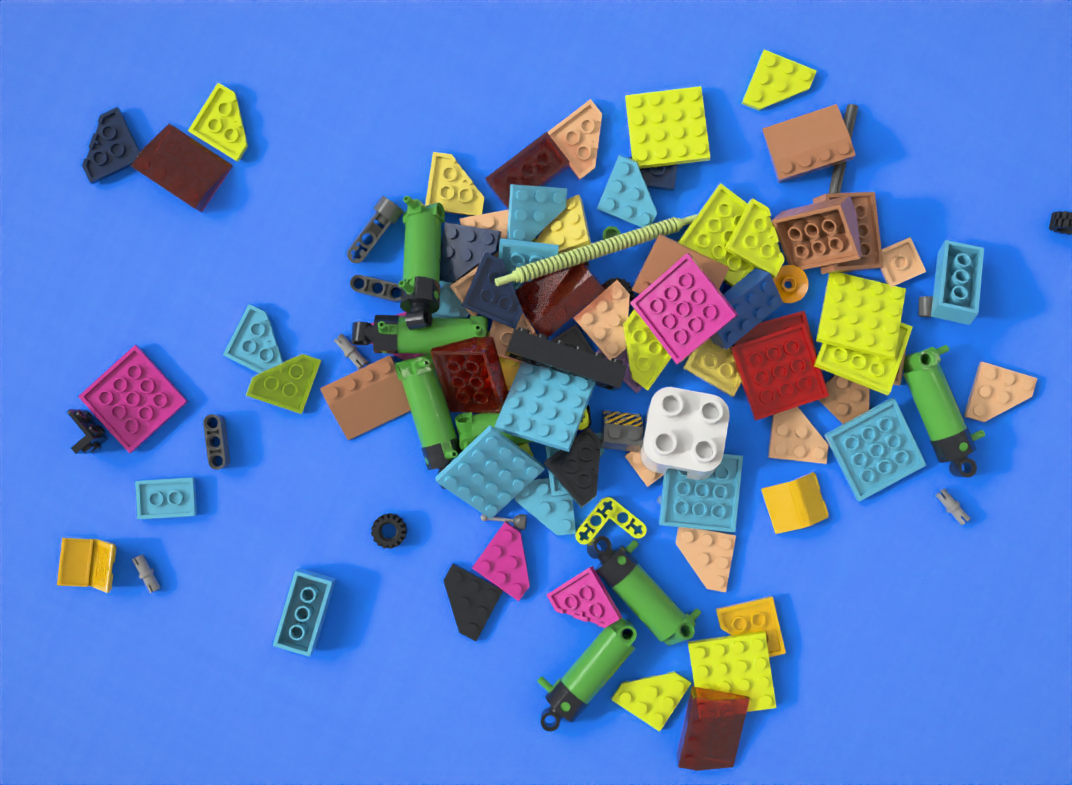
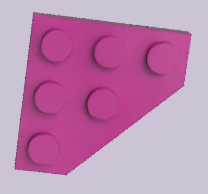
(505, 562)
(585, 599)

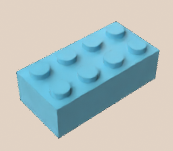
(957, 282)
(304, 612)

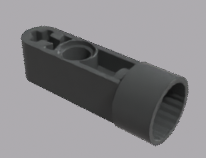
(386, 213)

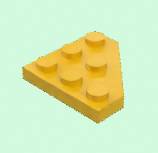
(753, 617)

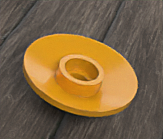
(798, 282)

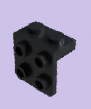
(93, 433)

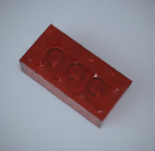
(532, 166)

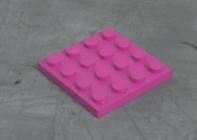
(683, 308)
(133, 399)

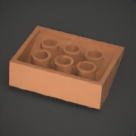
(808, 143)
(819, 233)
(868, 233)
(665, 254)
(367, 397)

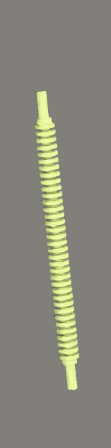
(595, 250)

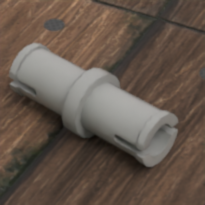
(350, 351)
(952, 506)
(146, 573)

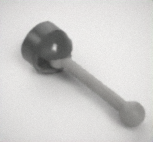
(519, 520)

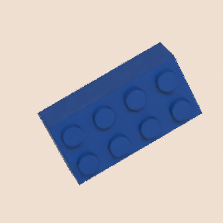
(753, 301)

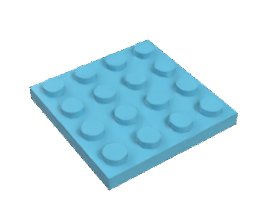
(545, 406)
(875, 449)
(490, 472)
(705, 502)

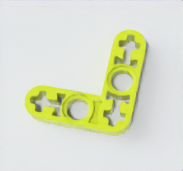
(612, 514)

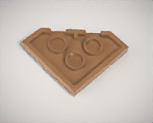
(845, 398)

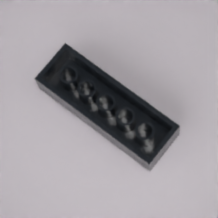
(565, 359)

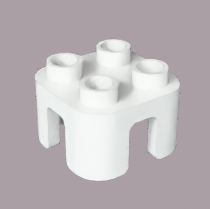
(685, 432)

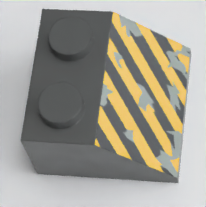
(621, 431)

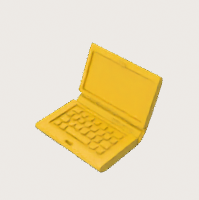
(795, 503)
(86, 563)

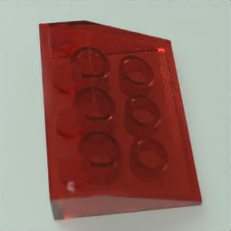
(182, 167)
(558, 297)
(471, 375)
(711, 729)

